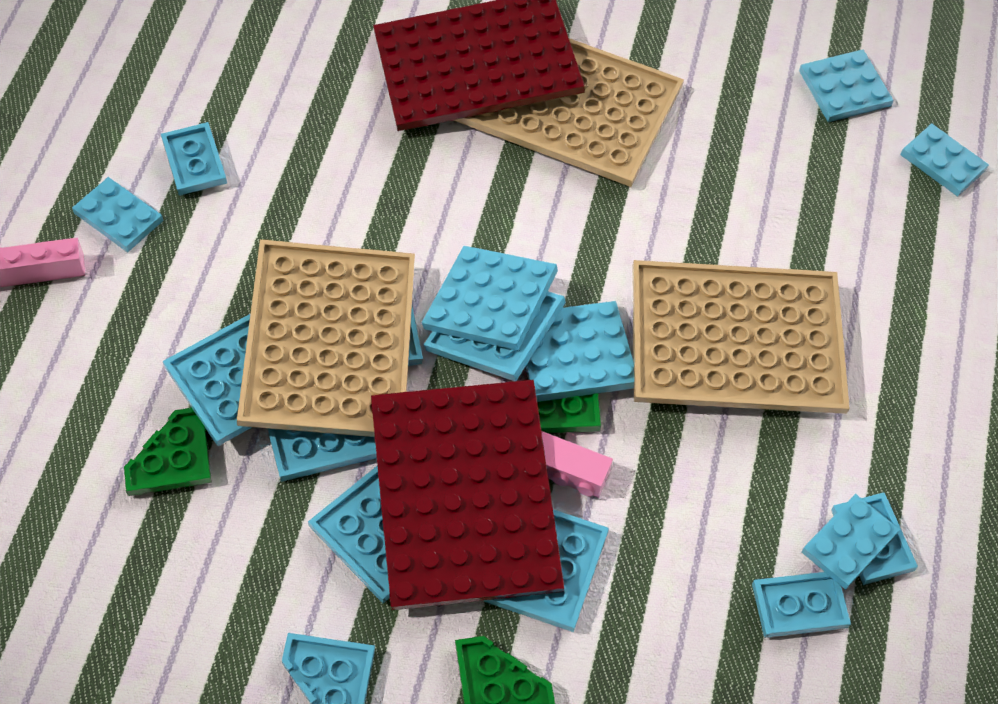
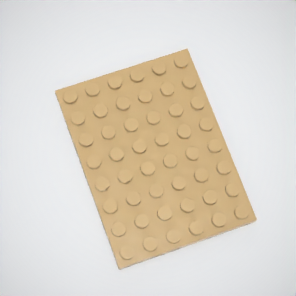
(597, 130)
(325, 336)
(738, 337)

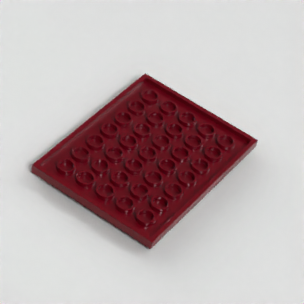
(476, 60)
(465, 495)

